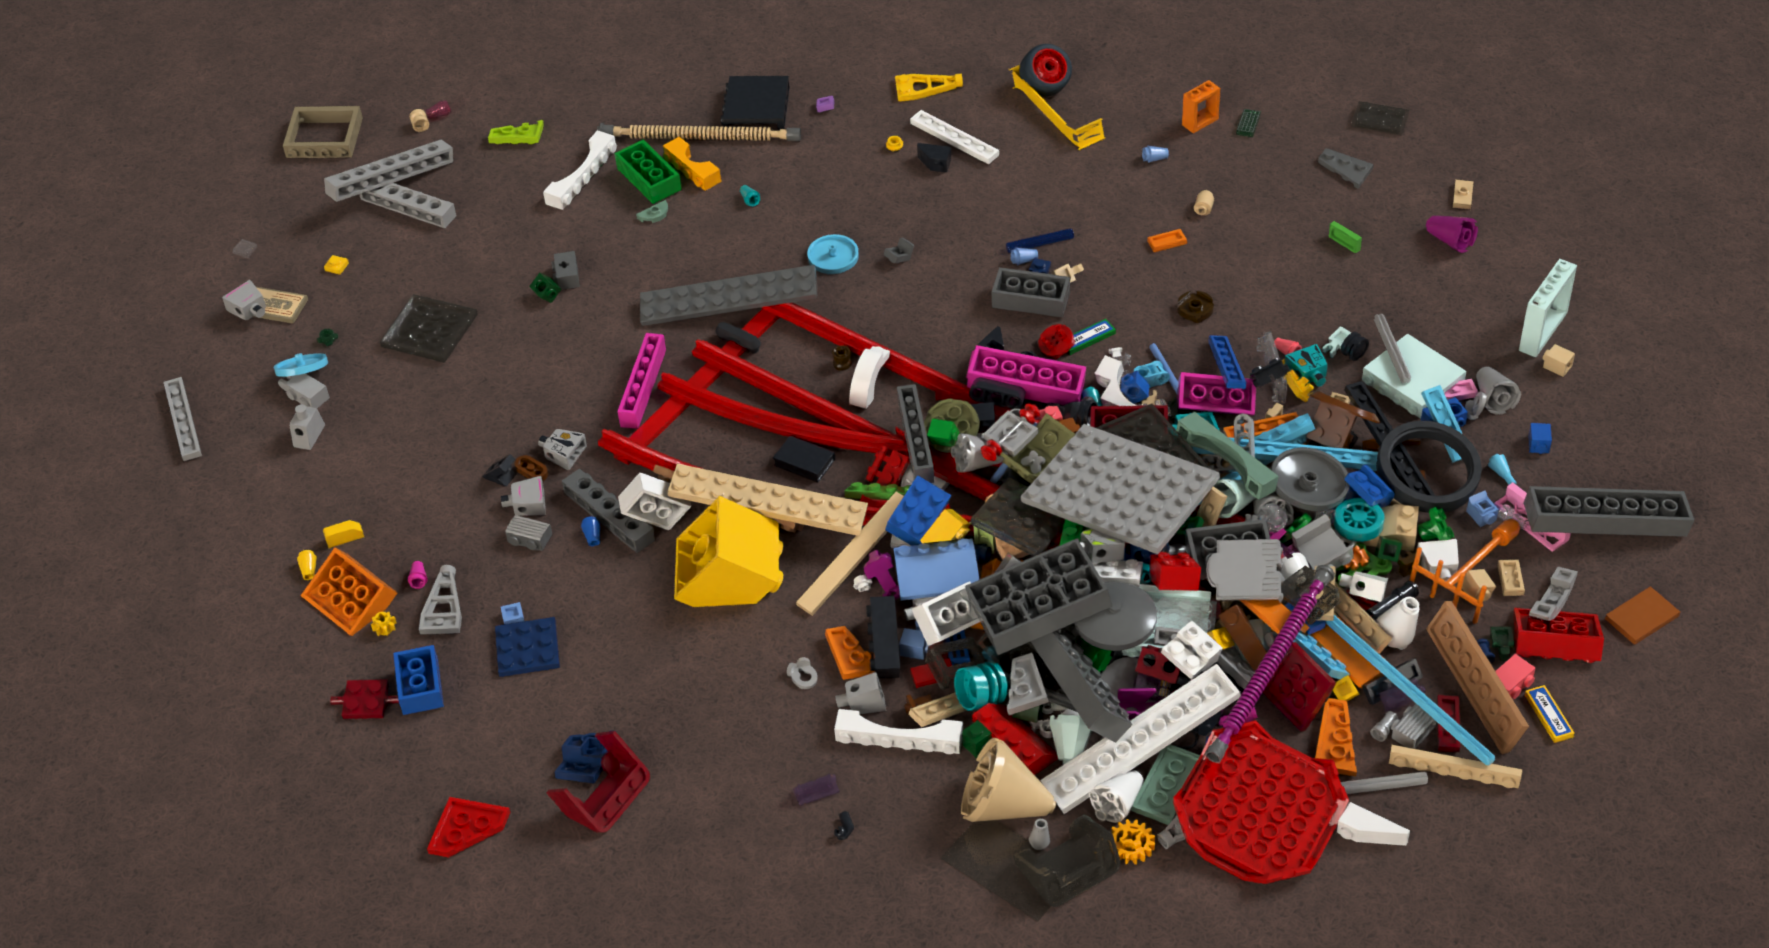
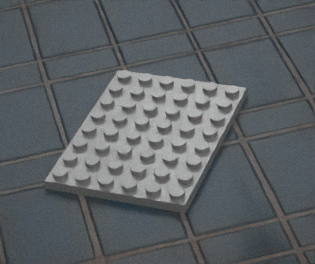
(1120, 488)

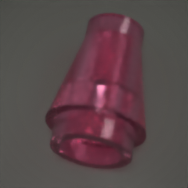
(439, 109)

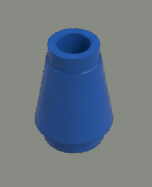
(591, 530)

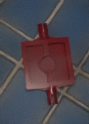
(364, 699)

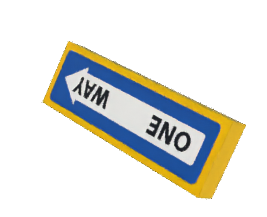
(1549, 714)

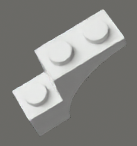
(1109, 376)

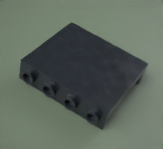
(756, 100)

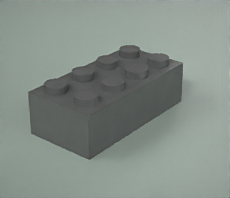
(1031, 292)

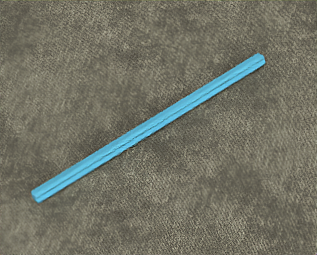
(1412, 691)

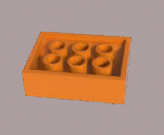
(347, 592)

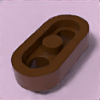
(532, 467)

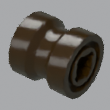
(841, 358)

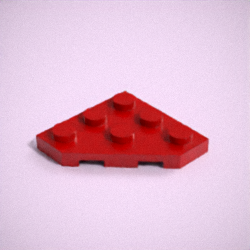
(466, 824)

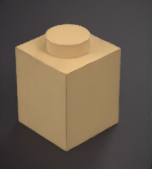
(1558, 360)
(1475, 580)

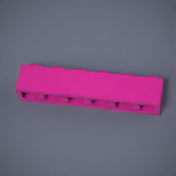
(641, 381)

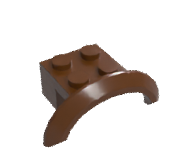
(1335, 421)

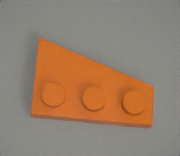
(848, 654)

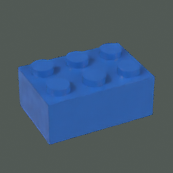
(917, 511)
(418, 680)

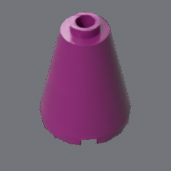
(1453, 231)

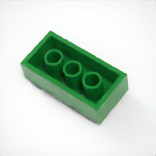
(648, 171)

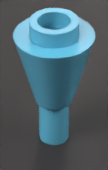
(1500, 466)

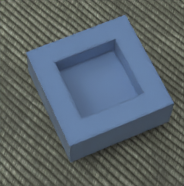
(512, 613)

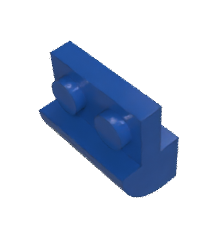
(1370, 487)

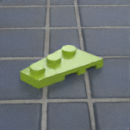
(523, 134)

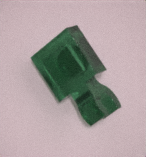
(1502, 638)

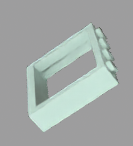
(1553, 304)

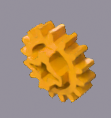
(1132, 839)

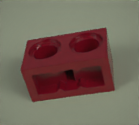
(1157, 669)

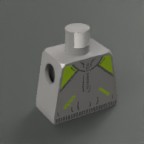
(1101, 546)

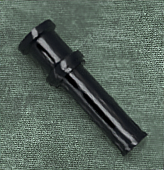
(1409, 589)

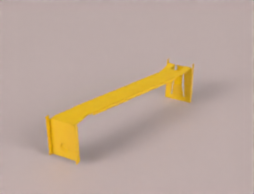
(1056, 119)

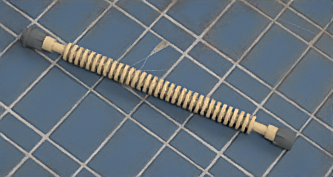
(666, 132)

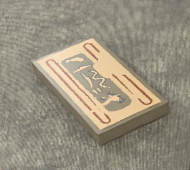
(282, 305)

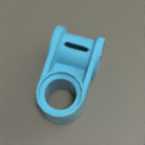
(1153, 374)

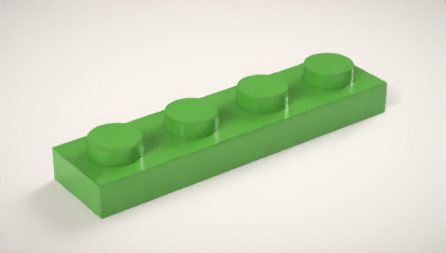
(874, 491)

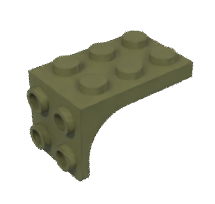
(1047, 443)

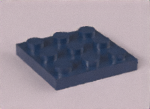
(527, 646)

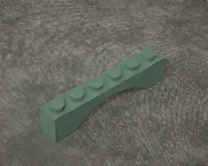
(1256, 476)

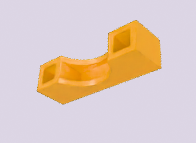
(703, 174)

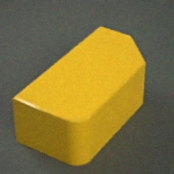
(342, 533)

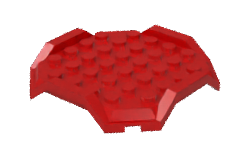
(1260, 808)

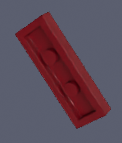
(1446, 741)

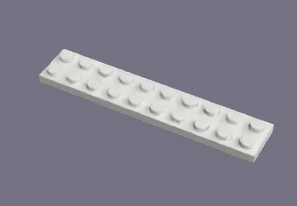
(1147, 736)

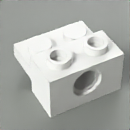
(1192, 650)

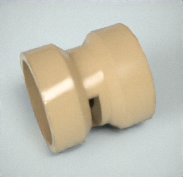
(419, 120)

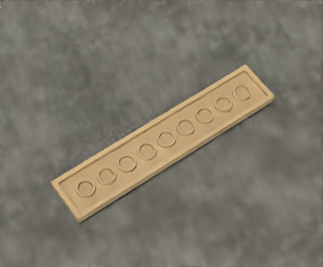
(769, 499)

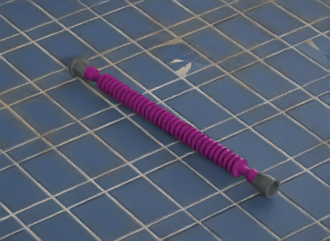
(1270, 662)

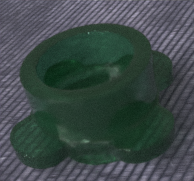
(327, 337)

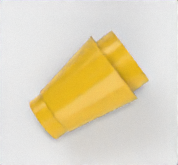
(307, 564)

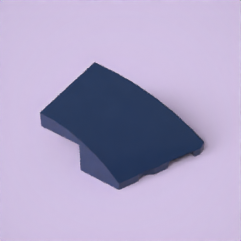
(581, 759)

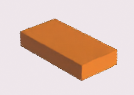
(1167, 240)

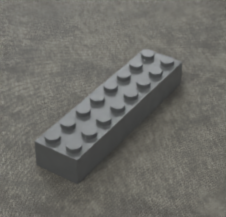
(1608, 511)
(1083, 684)

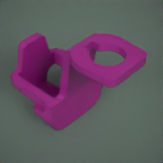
(878, 567)

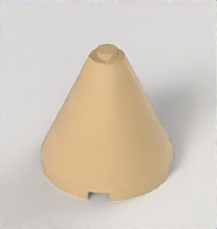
(1003, 787)

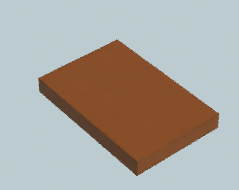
(1642, 615)

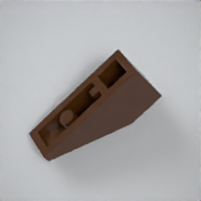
(1244, 635)

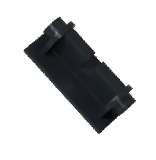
(1275, 368)

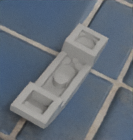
(1556, 594)

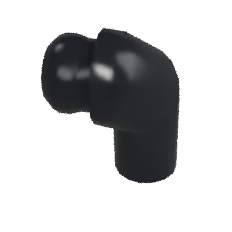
(847, 826)

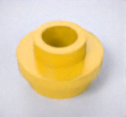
(894, 143)

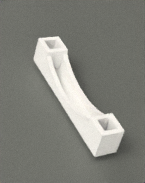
(561, 193)
(942, 737)

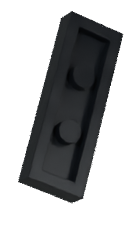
(1409, 669)

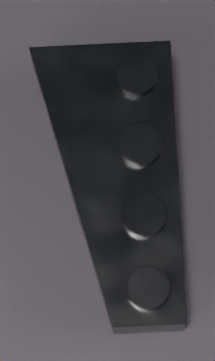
(884, 637)

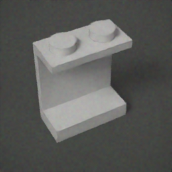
(1321, 544)

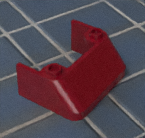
(615, 793)

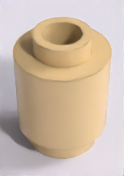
(1204, 202)

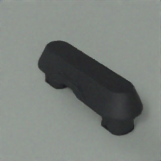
(738, 335)

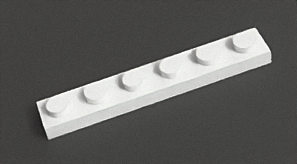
(954, 137)

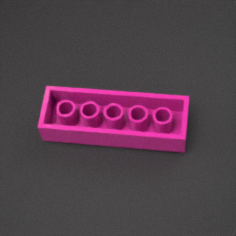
(1040, 378)

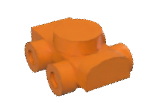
(1360, 557)

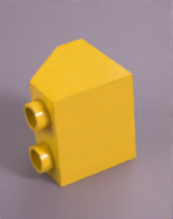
(727, 557)

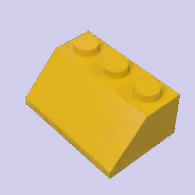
(947, 527)

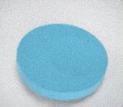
(833, 254)
(300, 364)

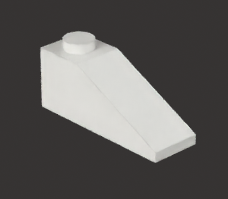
(1368, 827)

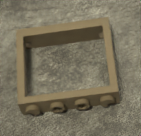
(324, 114)

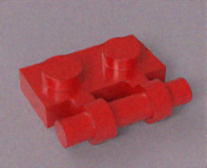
(893, 470)

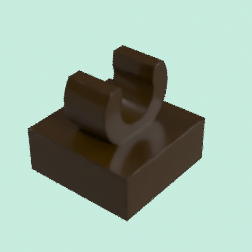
(1406, 563)

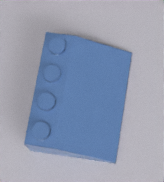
(934, 568)

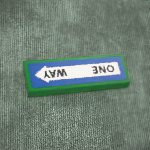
(1092, 335)

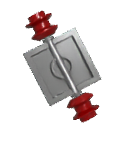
(1011, 433)

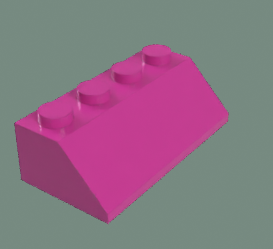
(1210, 394)

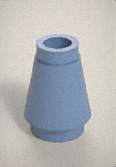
(1154, 153)
(1023, 255)

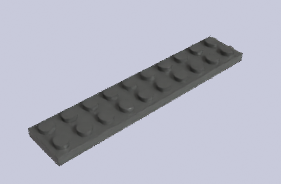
(728, 295)

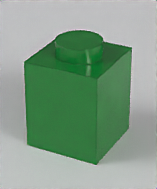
(943, 432)

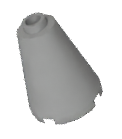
(1500, 390)

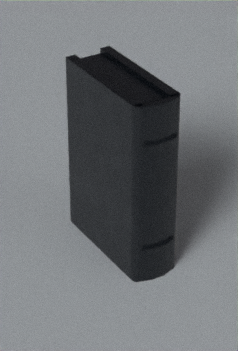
(804, 459)

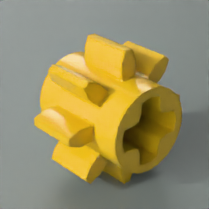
(383, 623)

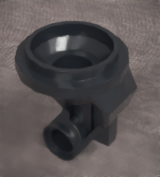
(1078, 410)

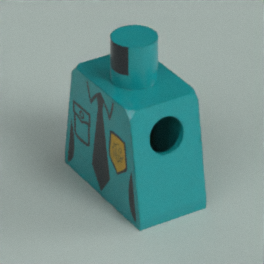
(1308, 364)

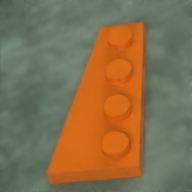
(1336, 737)

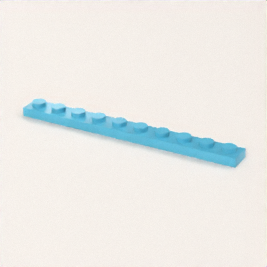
(1270, 450)

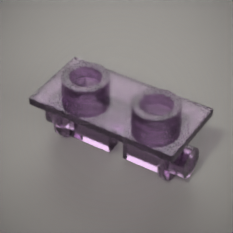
(1396, 698)
(816, 789)

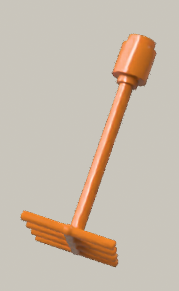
(1501, 535)

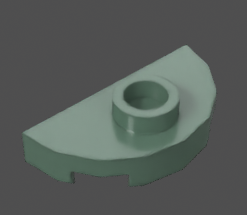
(654, 213)

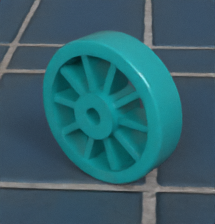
(1355, 523)

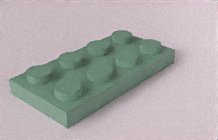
(1163, 783)

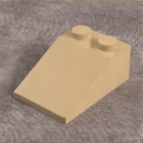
(1399, 524)

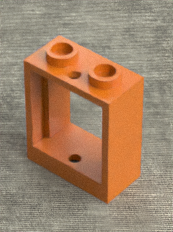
(1194, 119)

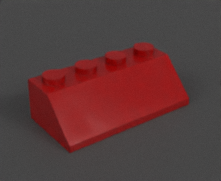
(1017, 735)

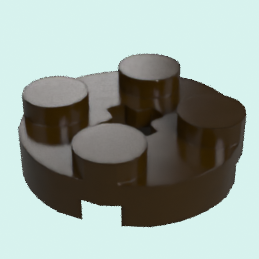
(1192, 313)

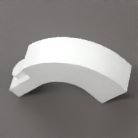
(865, 376)

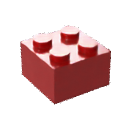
(1174, 572)

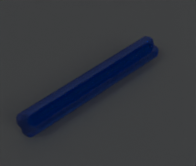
(1041, 240)

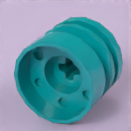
(980, 685)

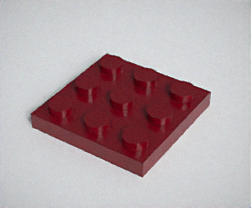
(1299, 687)

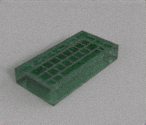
(1248, 122)

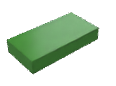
(1345, 237)

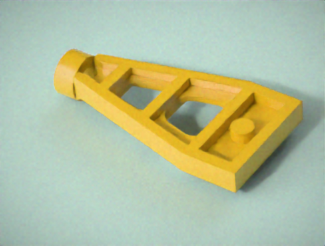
(905, 83)

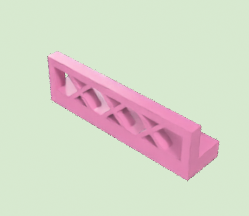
(1516, 497)

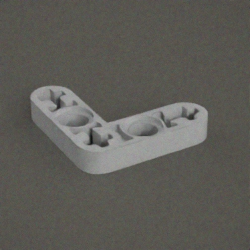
(1250, 447)

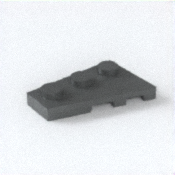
(1348, 167)

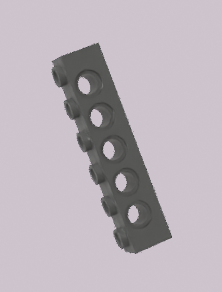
(915, 432)
(607, 510)

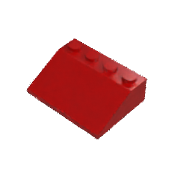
(1564, 637)

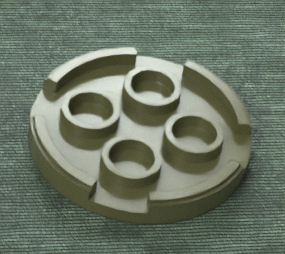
(956, 411)

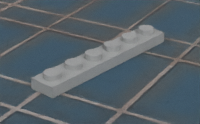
(182, 419)

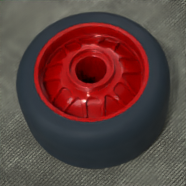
(1034, 69)

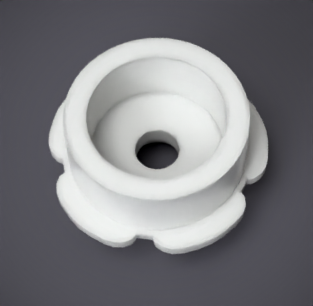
(862, 583)

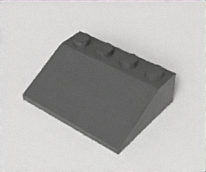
(1202, 541)

